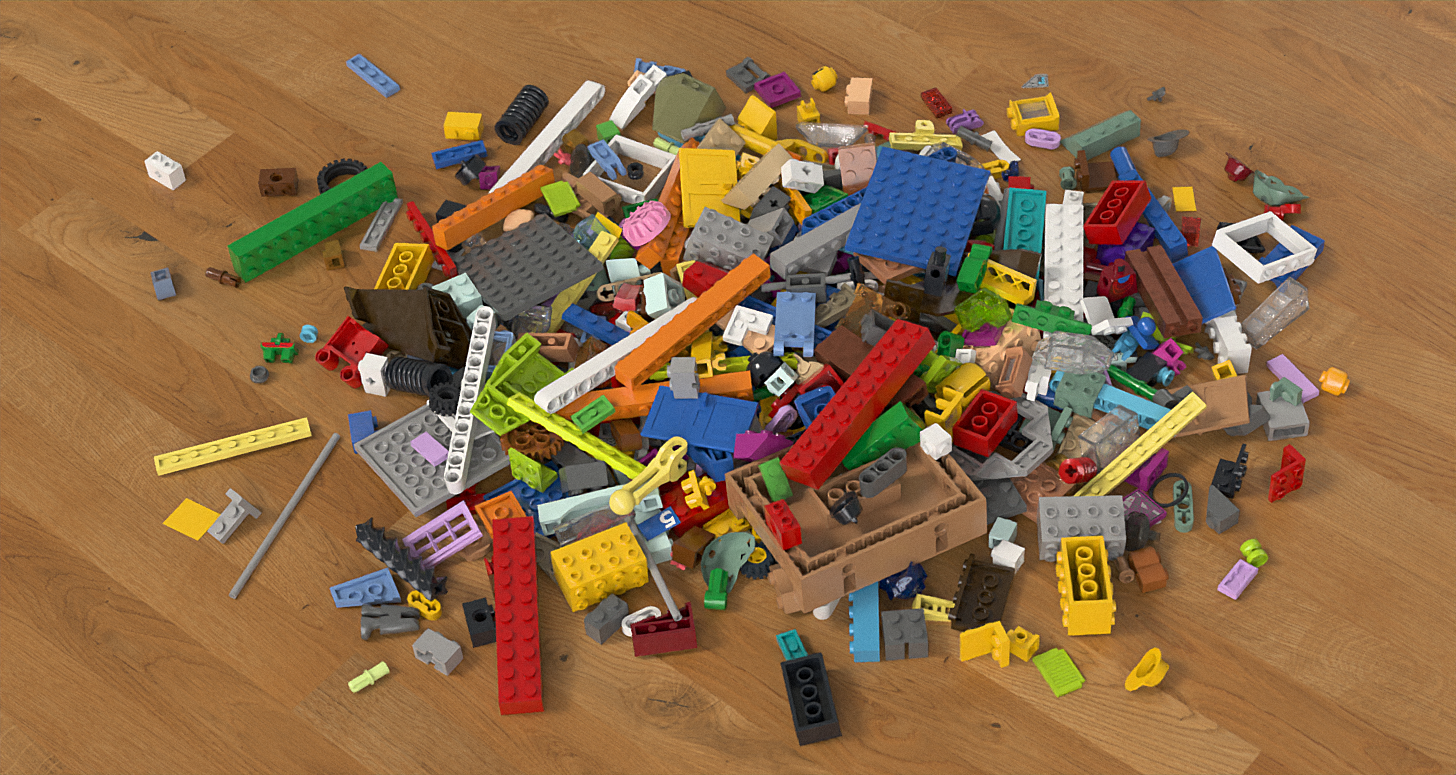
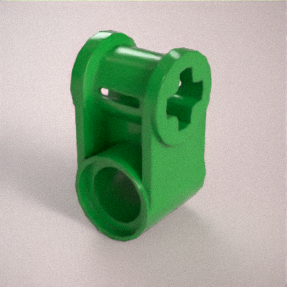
(948, 343)

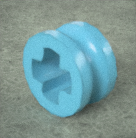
(309, 333)
(1165, 376)

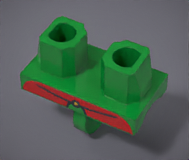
(279, 346)

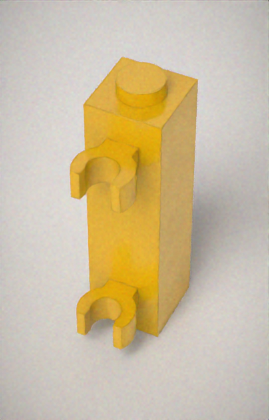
(704, 349)

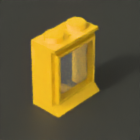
(1033, 114)
(952, 411)

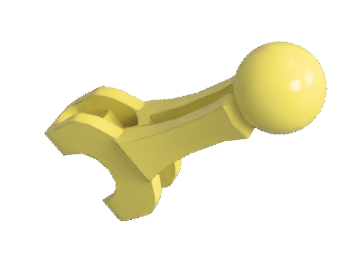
(662, 469)

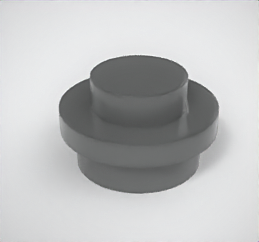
(259, 374)

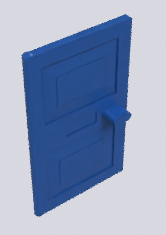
(1206, 283)
(702, 422)

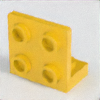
(984, 640)

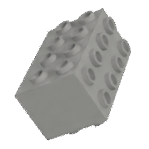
(725, 241)
(1079, 518)

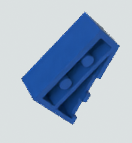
(712, 461)

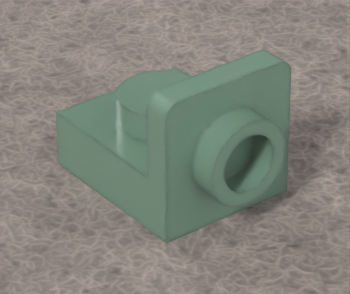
(1287, 390)

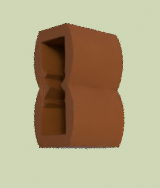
(1148, 569)

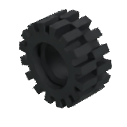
(438, 398)

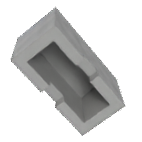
(683, 379)
(439, 650)

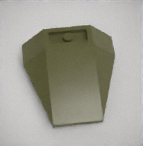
(682, 104)

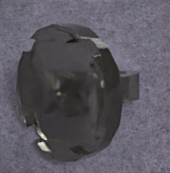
(1138, 531)

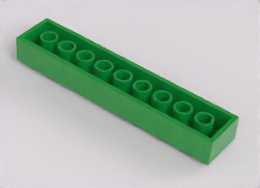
(312, 222)

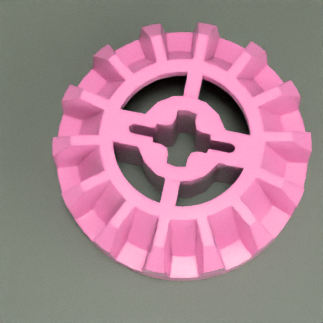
(646, 223)

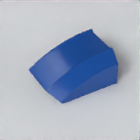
(812, 403)

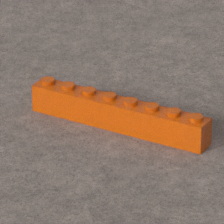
(492, 207)

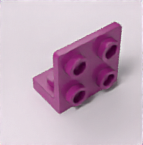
(1149, 471)

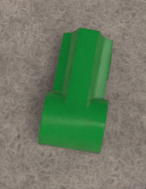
(716, 595)

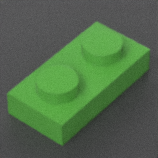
(593, 414)
(775, 480)

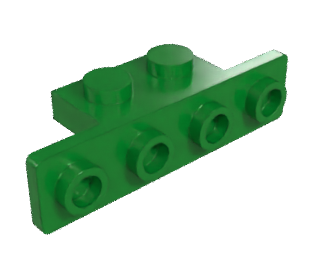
(1049, 318)

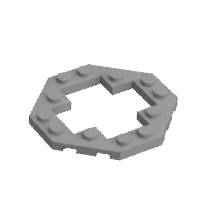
(1029, 459)

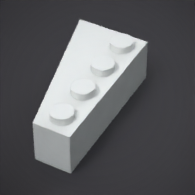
(1230, 342)

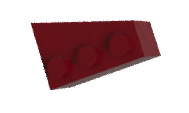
(664, 634)

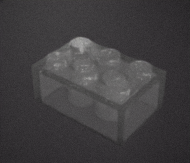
(1110, 436)

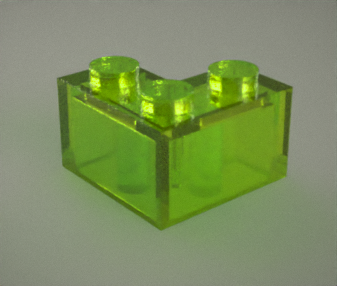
(981, 309)

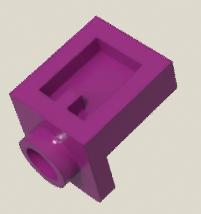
(489, 176)

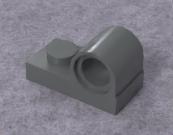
(1168, 400)

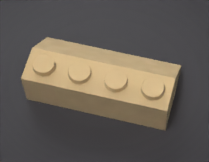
(758, 179)

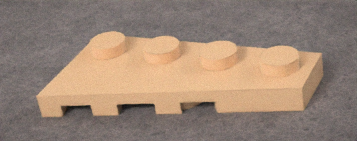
(753, 341)

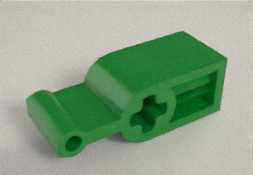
(974, 268)

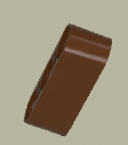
(626, 435)

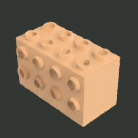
(992, 358)

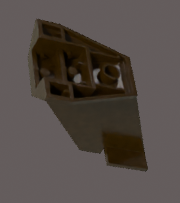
(1020, 260)
(414, 322)

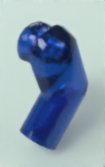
(1014, 171)

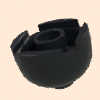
(762, 367)

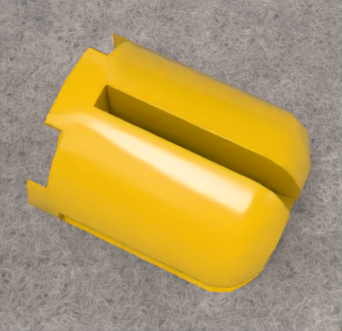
(965, 379)

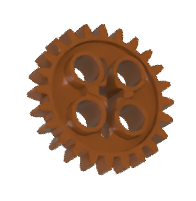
(532, 441)

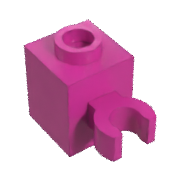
(1170, 352)

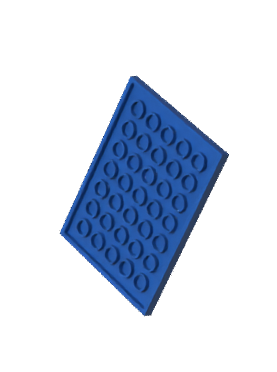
(915, 207)

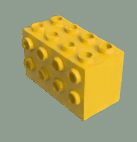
(599, 567)
(1085, 586)

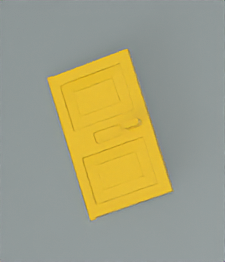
(705, 181)

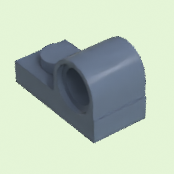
(163, 284)

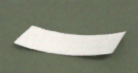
(1000, 148)

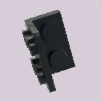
(1229, 474)

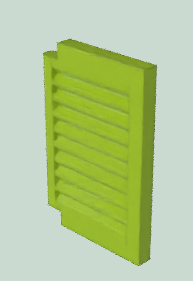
(560, 198)
(1059, 671)

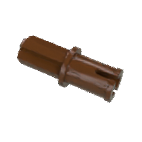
(223, 277)

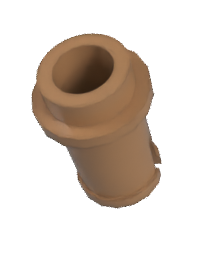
(1126, 574)

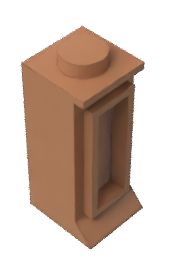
(1014, 372)

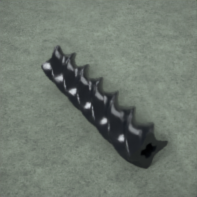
(400, 561)

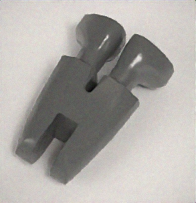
(392, 619)

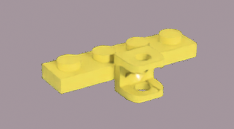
(922, 137)

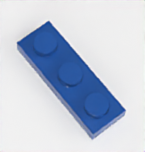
(456, 154)

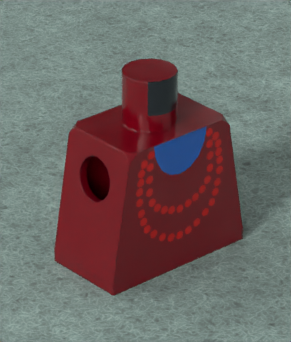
(1117, 281)

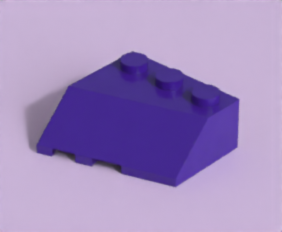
(1139, 238)

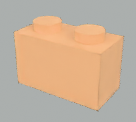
(859, 96)

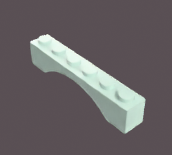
(563, 510)

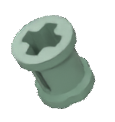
(1067, 175)

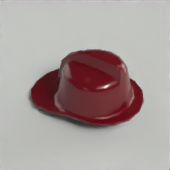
(1236, 169)

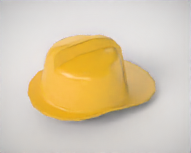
(1148, 672)

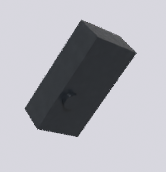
(810, 699)

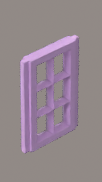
(435, 524)

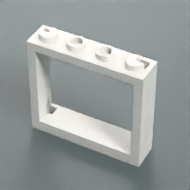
(642, 153)
(1226, 239)

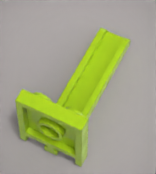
(940, 368)

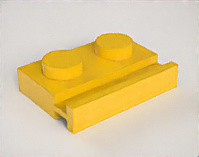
(726, 523)

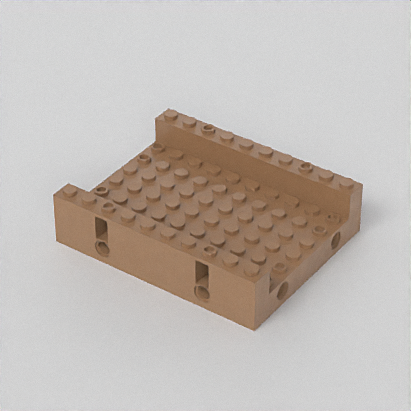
(910, 520)

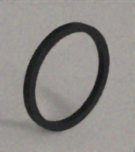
(1177, 500)

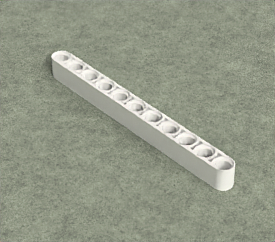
(551, 137)
(600, 367)
(472, 386)

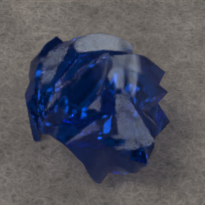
(905, 583)

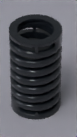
(521, 115)
(416, 375)

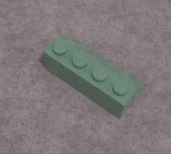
(1104, 135)

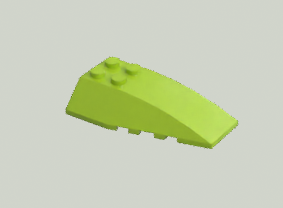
(518, 371)

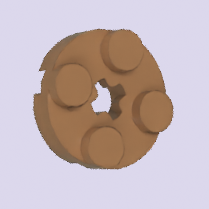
(477, 549)

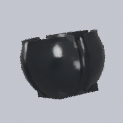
(988, 209)

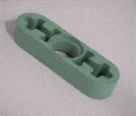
(1178, 512)

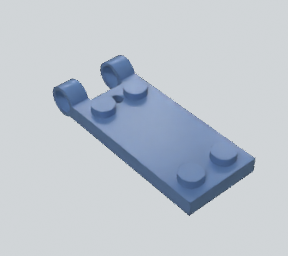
(795, 322)

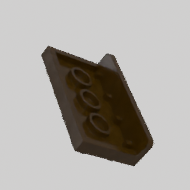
(981, 594)

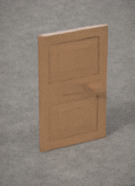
(1225, 404)

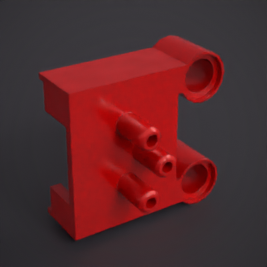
(351, 344)

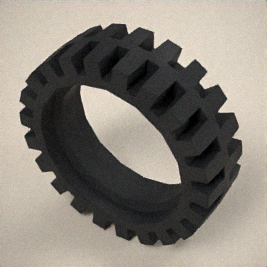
(337, 169)

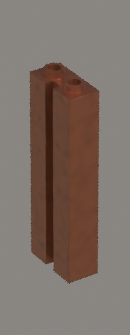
(1164, 292)
(845, 353)

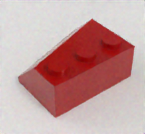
(702, 277)

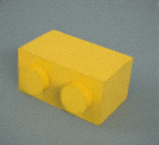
(463, 126)

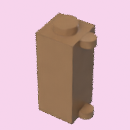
(597, 193)

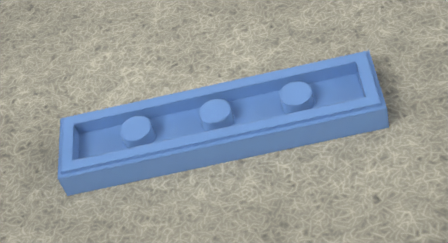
(373, 75)

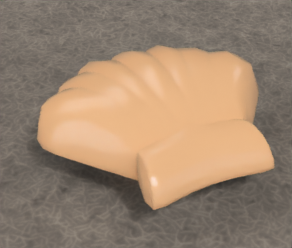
(516, 218)

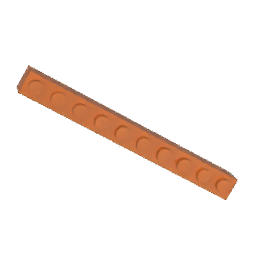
(671, 197)
(692, 322)
(639, 401)

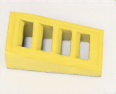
(928, 601)

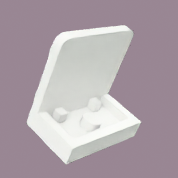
(1101, 317)

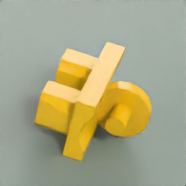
(699, 487)

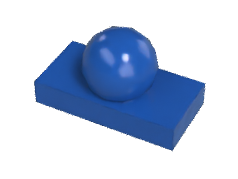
(1142, 331)

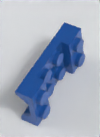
(1281, 252)

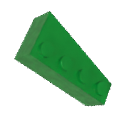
(893, 429)

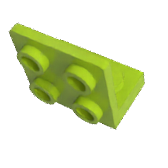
(531, 472)

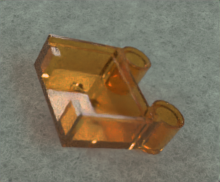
(869, 299)

